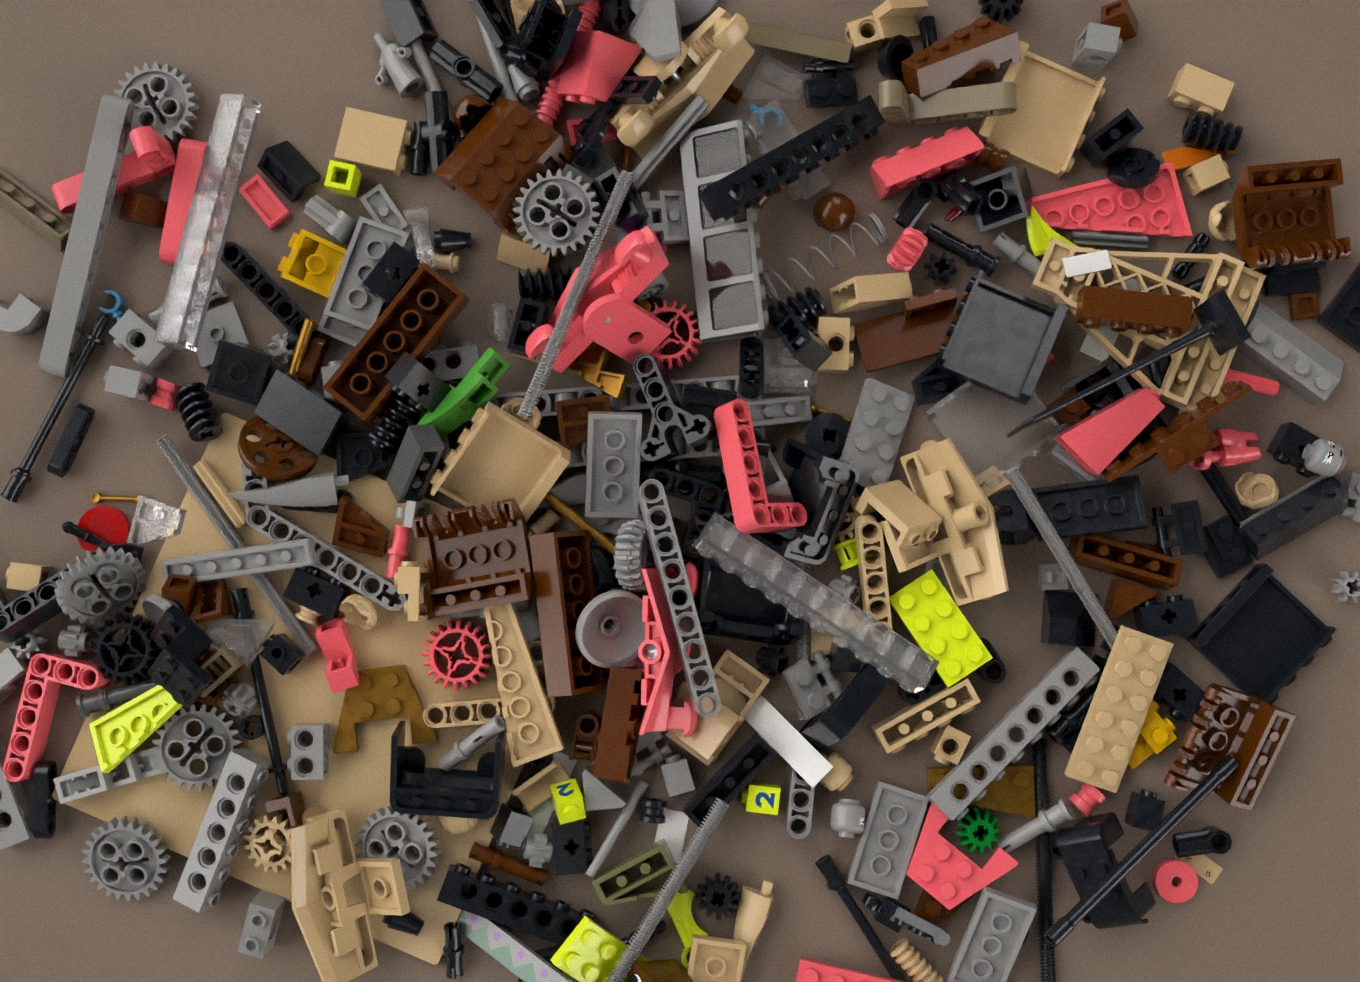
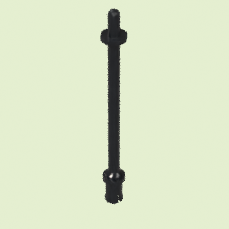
(22, 474)
(243, 611)
(837, 882)

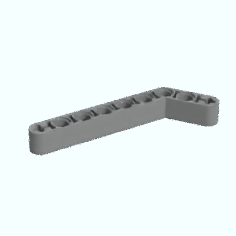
(342, 560)

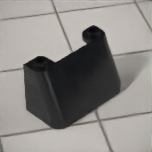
(825, 491)
(740, 612)

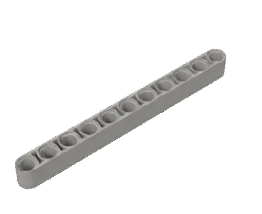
(86, 235)

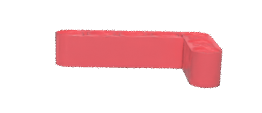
(149, 162)
(745, 477)
(44, 706)

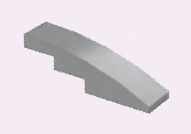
(92, 781)

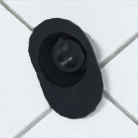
(891, 55)

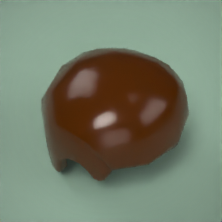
(470, 111)
(834, 212)

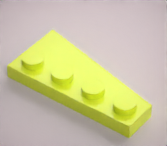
(130, 725)

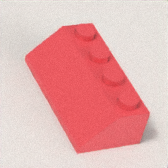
(928, 160)

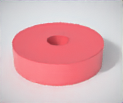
(1183, 889)

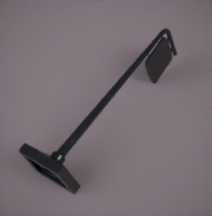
(1219, 323)

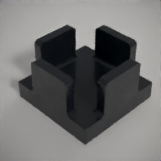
(240, 372)

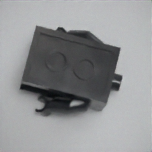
(543, 39)

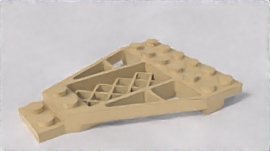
(1192, 370)

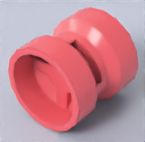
(165, 394)
(1087, 799)

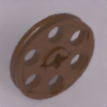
(275, 456)

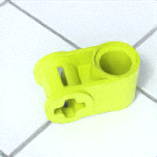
(850, 546)

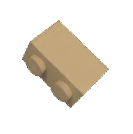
(1200, 91)

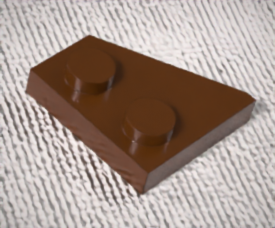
(359, 530)

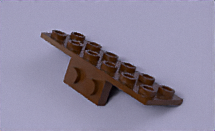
(909, 333)
(1183, 439)

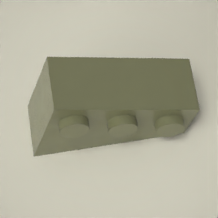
(637, 876)

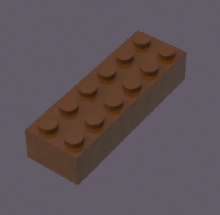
(408, 324)
(562, 591)

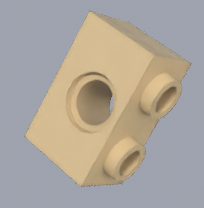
(841, 330)

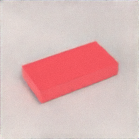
(264, 201)

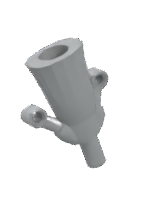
(399, 68)

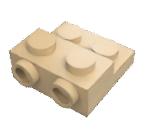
(413, 580)

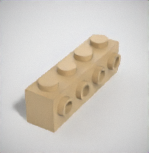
(919, 718)

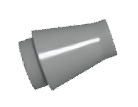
(525, 87)

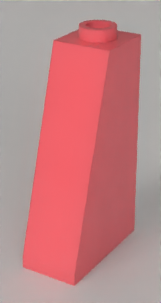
(1107, 432)

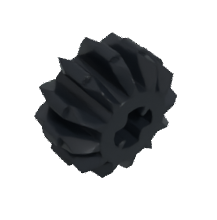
(1000, 11)
(706, 896)

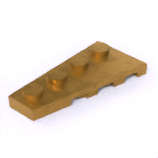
(1010, 794)

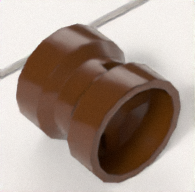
(992, 157)

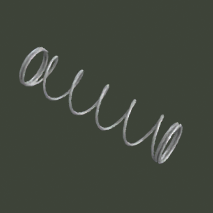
(769, 289)

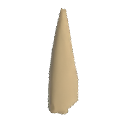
(752, 915)

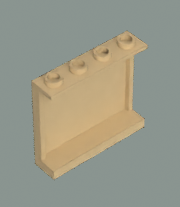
(1049, 114)
(500, 462)

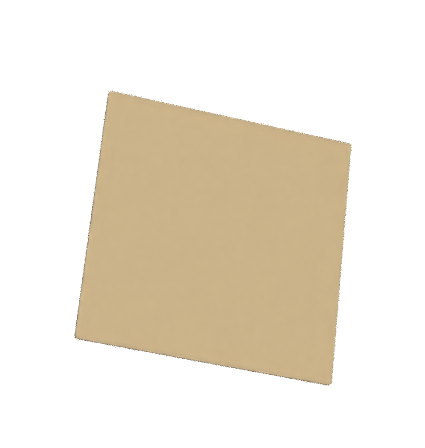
(357, 778)

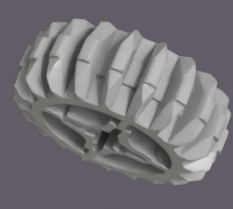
(633, 554)

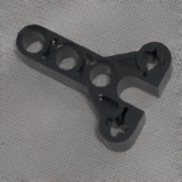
(660, 430)

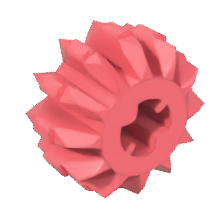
(907, 249)

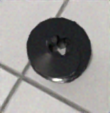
(830, 423)

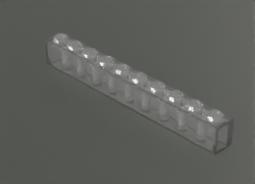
(208, 222)
(816, 604)

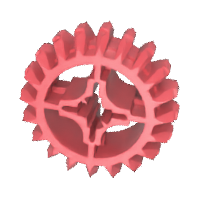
(677, 340)
(436, 647)

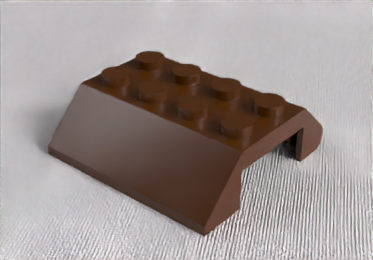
(500, 158)
(1288, 213)
(476, 557)
(1236, 727)

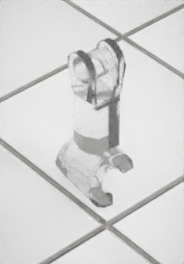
(419, 223)

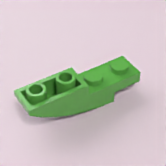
(469, 395)

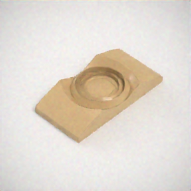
(737, 688)

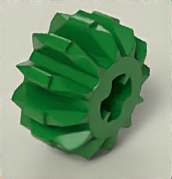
(985, 837)

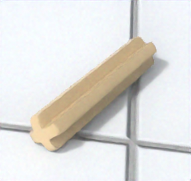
(219, 492)

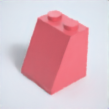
(595, 66)

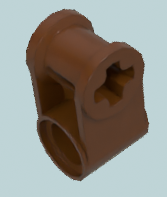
(585, 741)

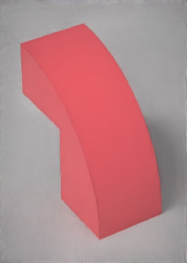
(339, 653)

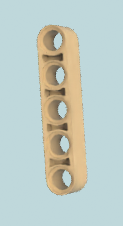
(873, 566)

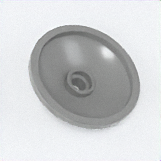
(620, 638)

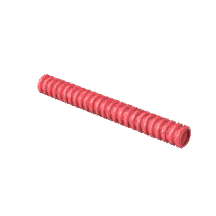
(551, 100)

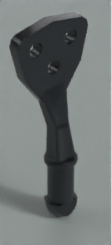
(89, 536)

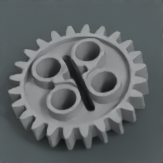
(176, 93)
(543, 232)
(85, 598)
(179, 731)
(414, 833)
(126, 858)

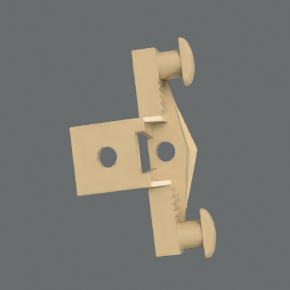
(320, 863)

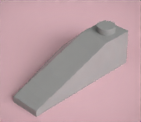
(658, 29)

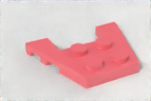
(946, 870)

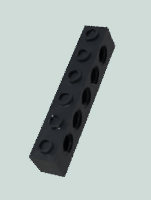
(503, 912)

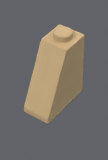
(870, 292)

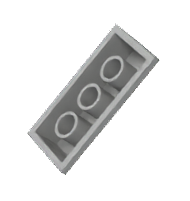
(1290, 355)

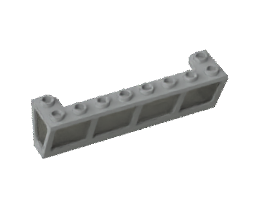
(722, 250)

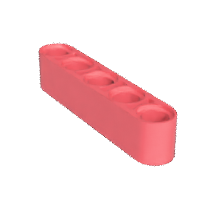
(184, 181)

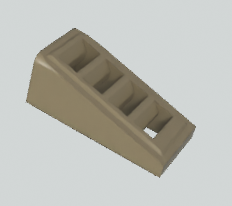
(222, 676)

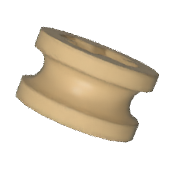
(308, 615)

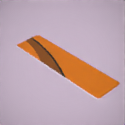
(1190, 155)

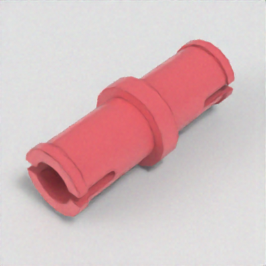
(398, 549)

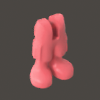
(1231, 450)

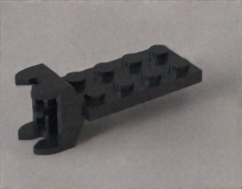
(1074, 510)

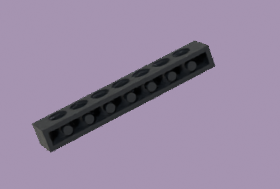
(717, 196)

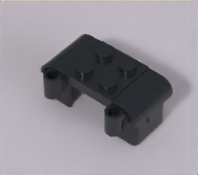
(1089, 861)

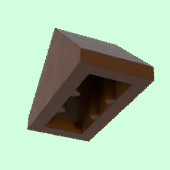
(143, 210)
(1124, 596)
(212, 601)

